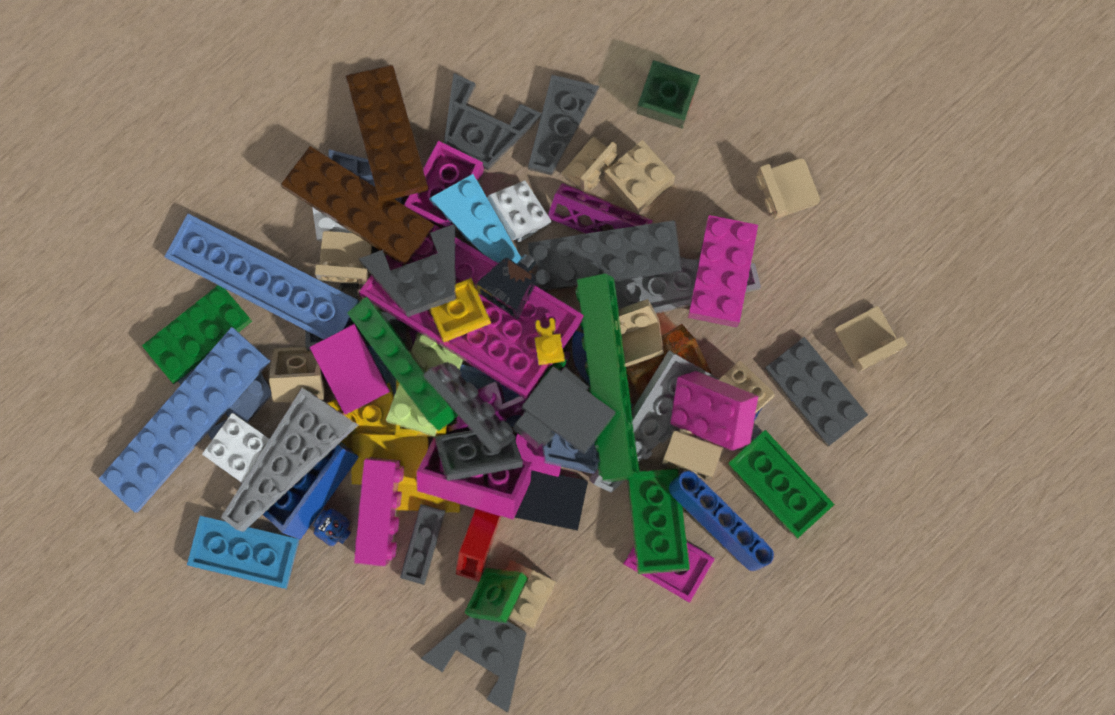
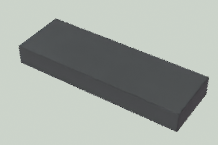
(422, 544)

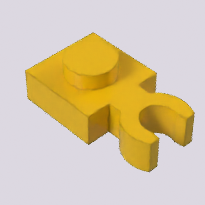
(548, 346)

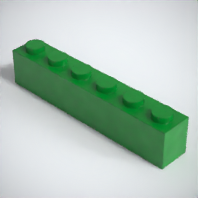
(401, 363)

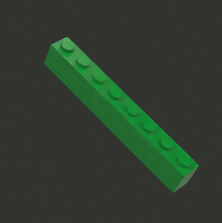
(608, 376)

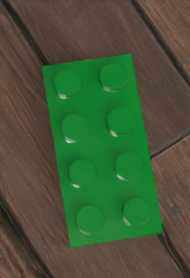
(195, 333)
(781, 484)
(657, 523)

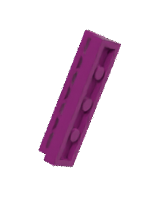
(594, 208)

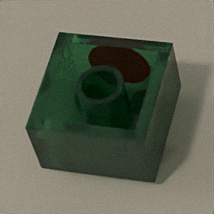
(668, 94)

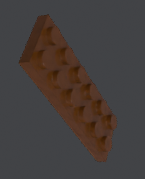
(386, 133)
(356, 206)

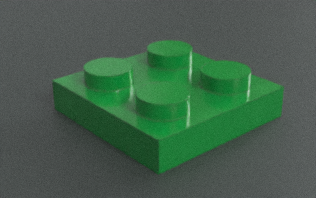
(495, 595)

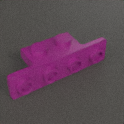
(494, 396)

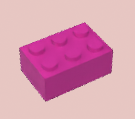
(443, 169)
(714, 410)

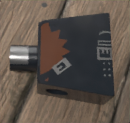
(509, 285)

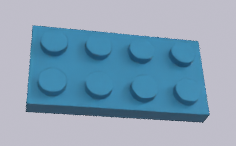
(244, 555)

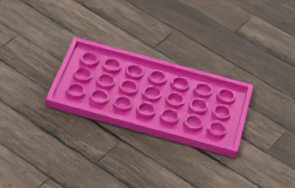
(501, 348)

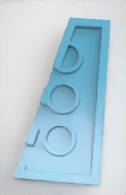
(473, 215)

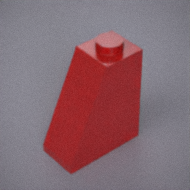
(477, 544)

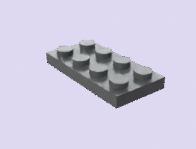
(816, 391)
(469, 406)

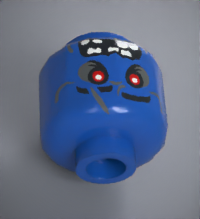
(331, 527)

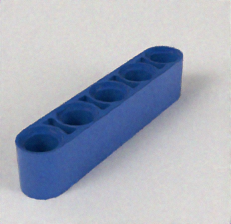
(733, 524)

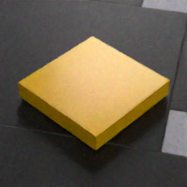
(462, 314)

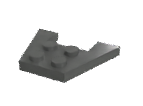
(478, 132)
(420, 283)
(491, 645)

